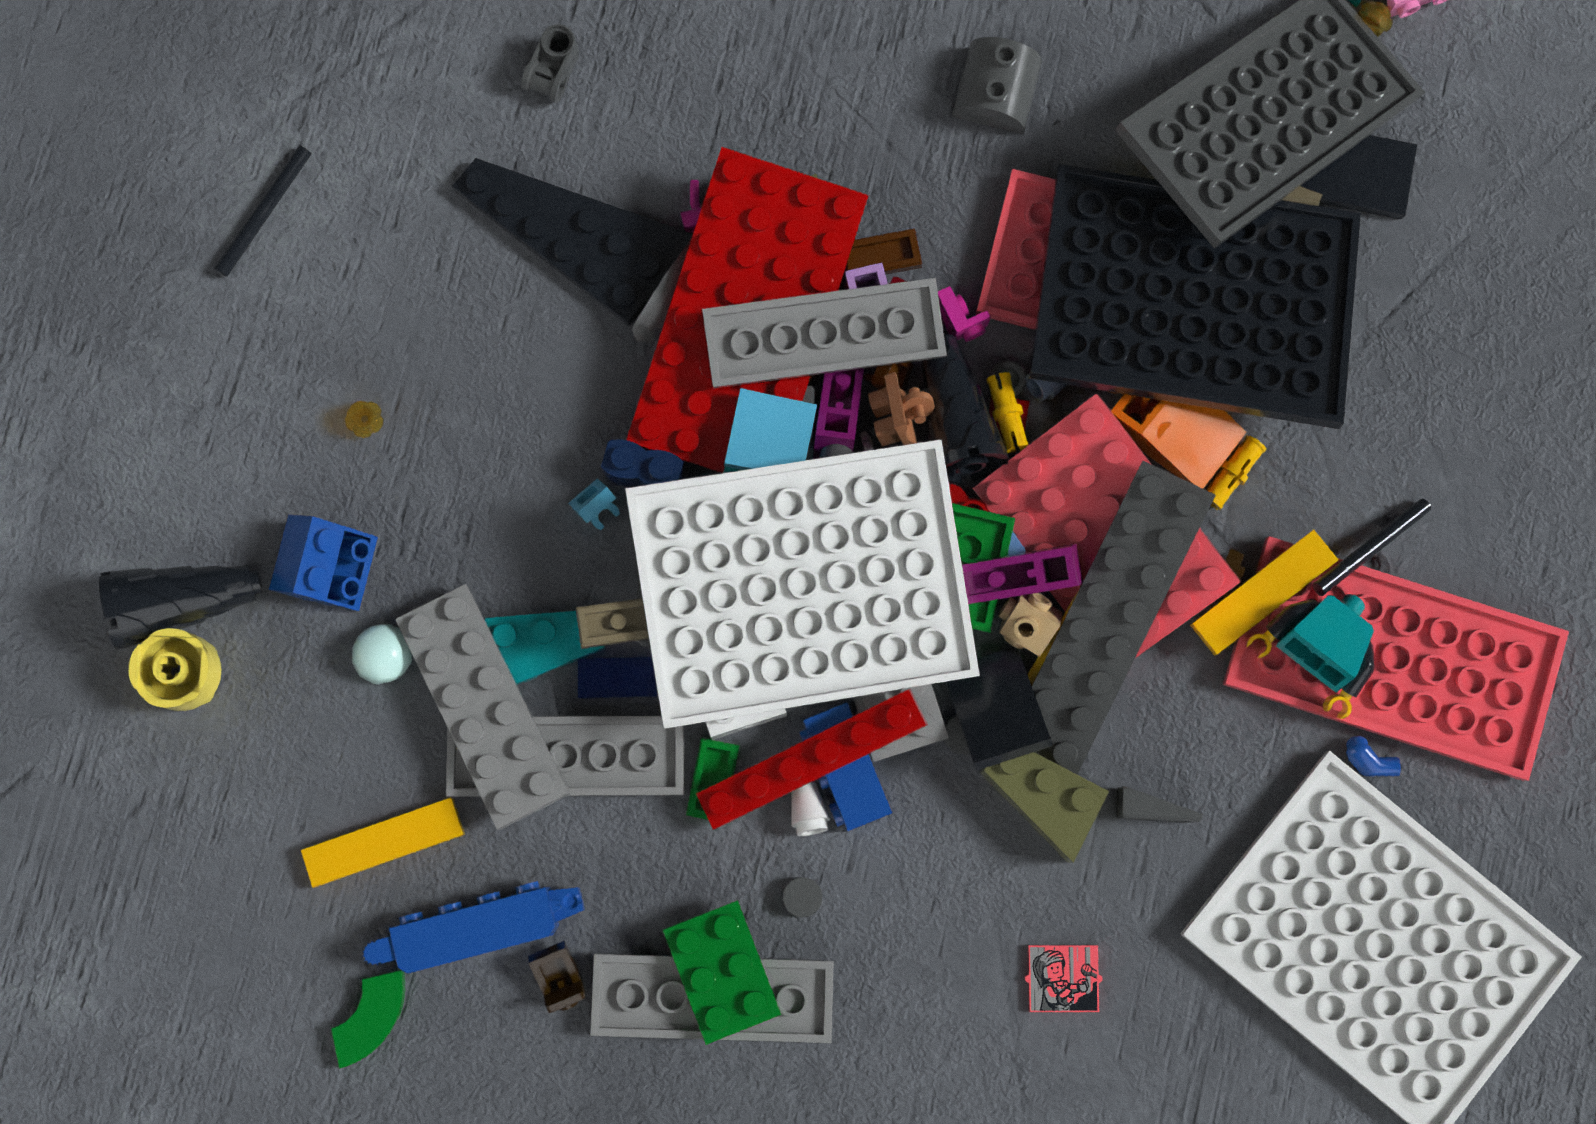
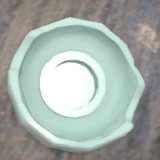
(381, 654)

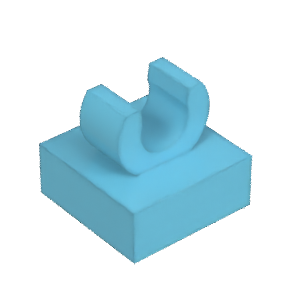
(592, 501)

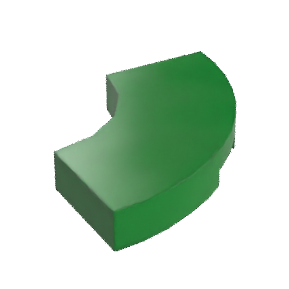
(373, 1019)

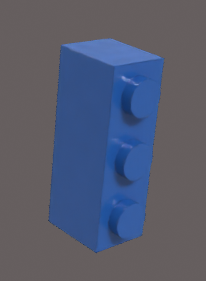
(855, 786)

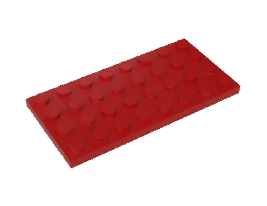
(755, 240)

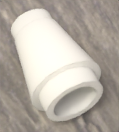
(808, 811)

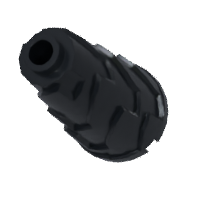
(961, 417)
(171, 598)

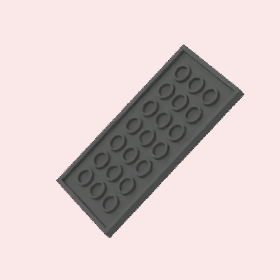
(1269, 114)

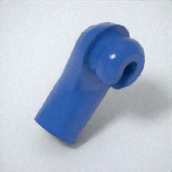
(1366, 760)

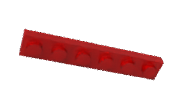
(812, 759)

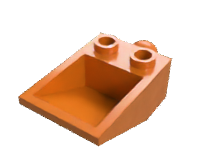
(1180, 436)

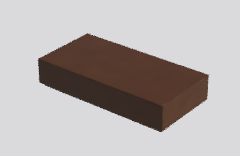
(895, 250)

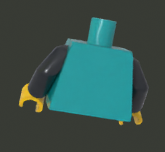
(1327, 642)

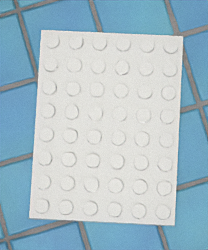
(801, 583)
(1381, 945)

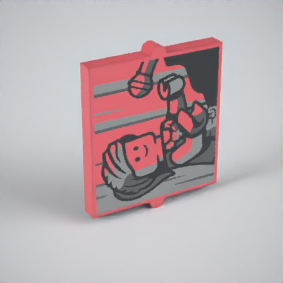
(1063, 978)

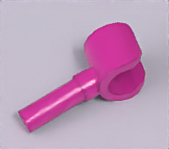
(691, 216)

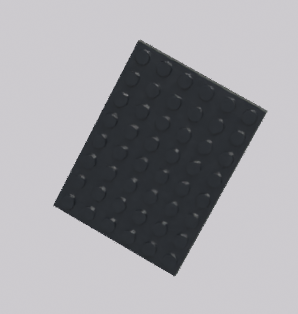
(1162, 315)

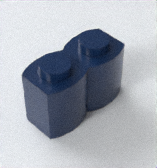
(634, 467)

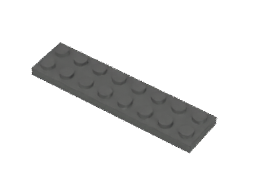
(1116, 609)

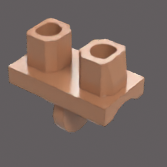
(904, 409)

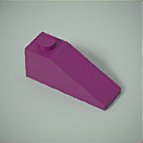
(838, 409)
(1023, 574)

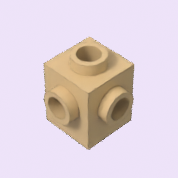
(1029, 622)

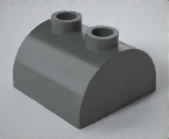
(998, 84)

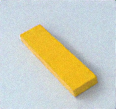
(1264, 592)
(382, 842)

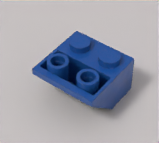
(323, 562)

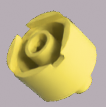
(167, 649)

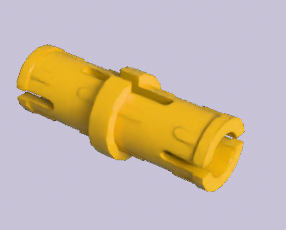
(1007, 412)
(1235, 470)

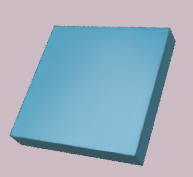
(769, 431)

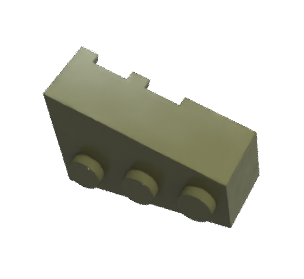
(1050, 799)

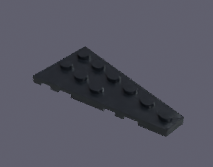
(593, 244)

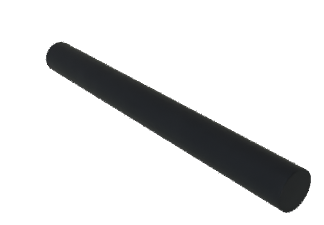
(262, 211)
(1371, 547)

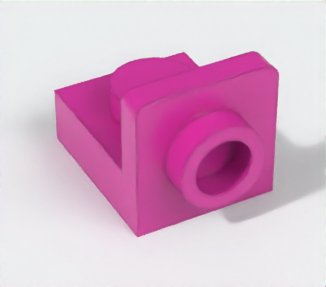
(954, 314)

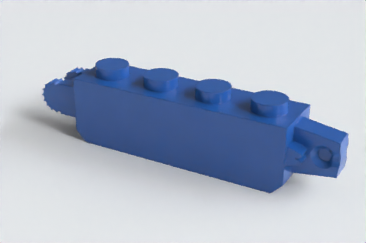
(475, 929)

